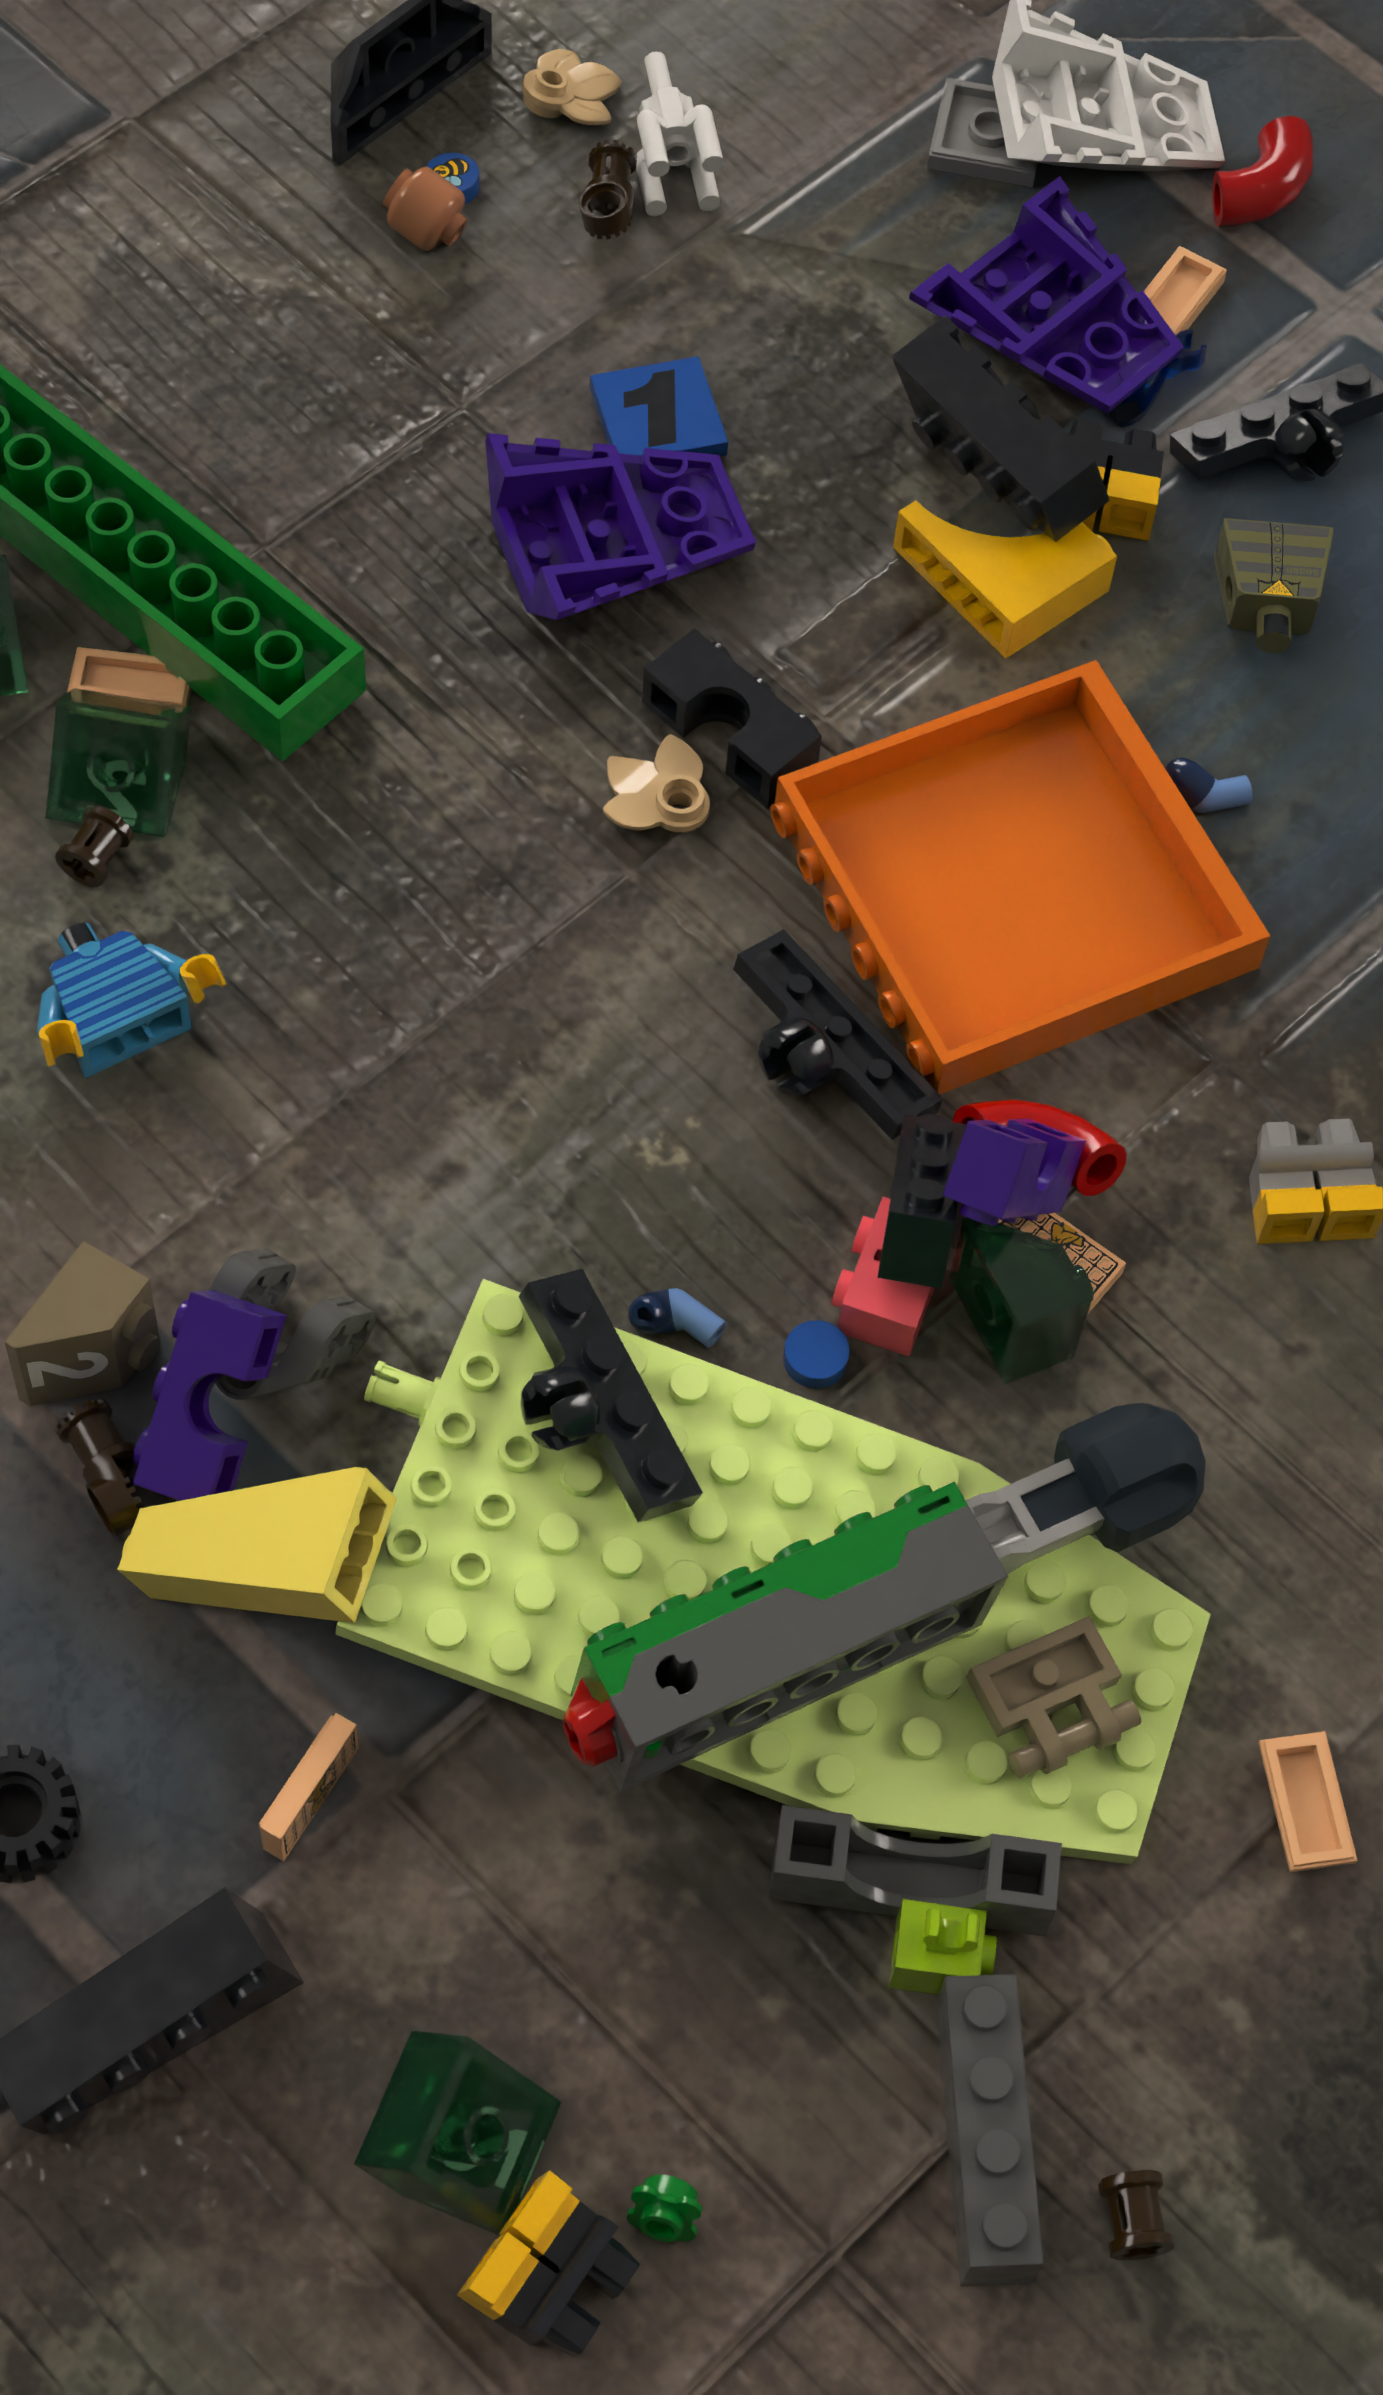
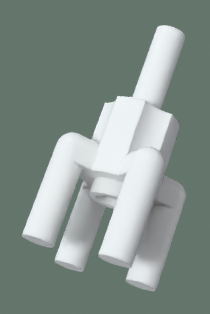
(674, 136)

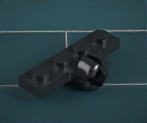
(1291, 427)
(828, 1037)
(601, 1398)

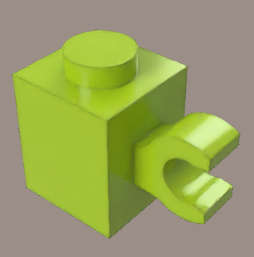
(939, 1943)

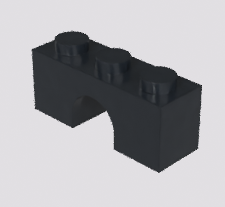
(703, 684)
(918, 1215)

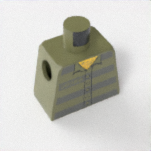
(1271, 577)

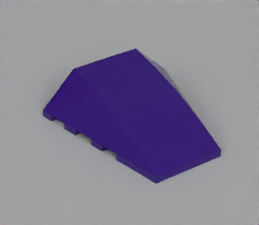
(1057, 305)
(607, 521)

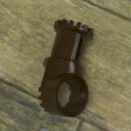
(609, 190)
(105, 1463)

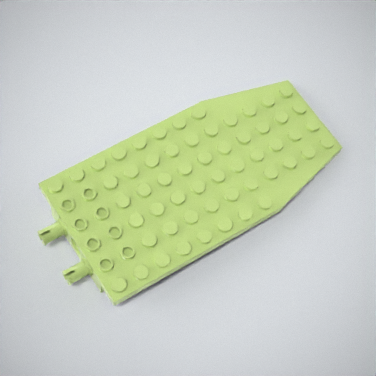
(526, 1551)

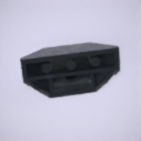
(401, 67)

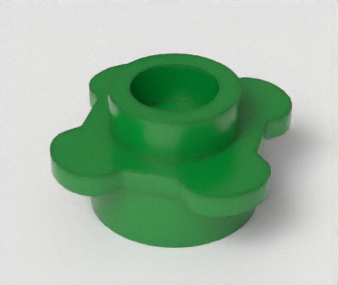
(665, 2209)

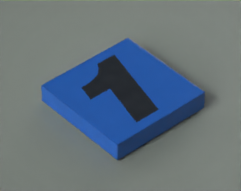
(659, 408)

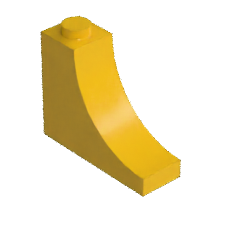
(1006, 584)

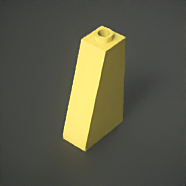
(266, 1547)

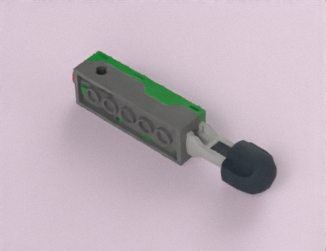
(865, 1596)

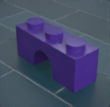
(1012, 1170)
(183, 1447)

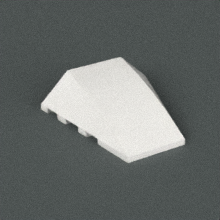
(1095, 106)

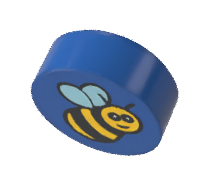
(459, 171)

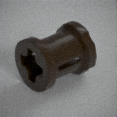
(94, 846)
(1136, 2215)

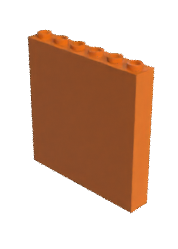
(1017, 876)

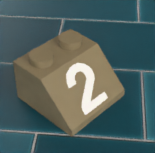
(84, 1331)

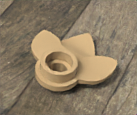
(569, 88)
(650, 789)

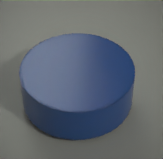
(816, 1354)

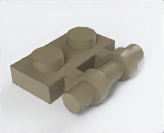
(1046, 1677)

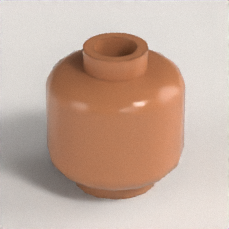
(425, 208)

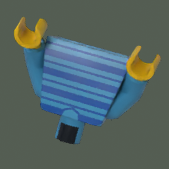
(117, 997)

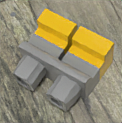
(1314, 1186)

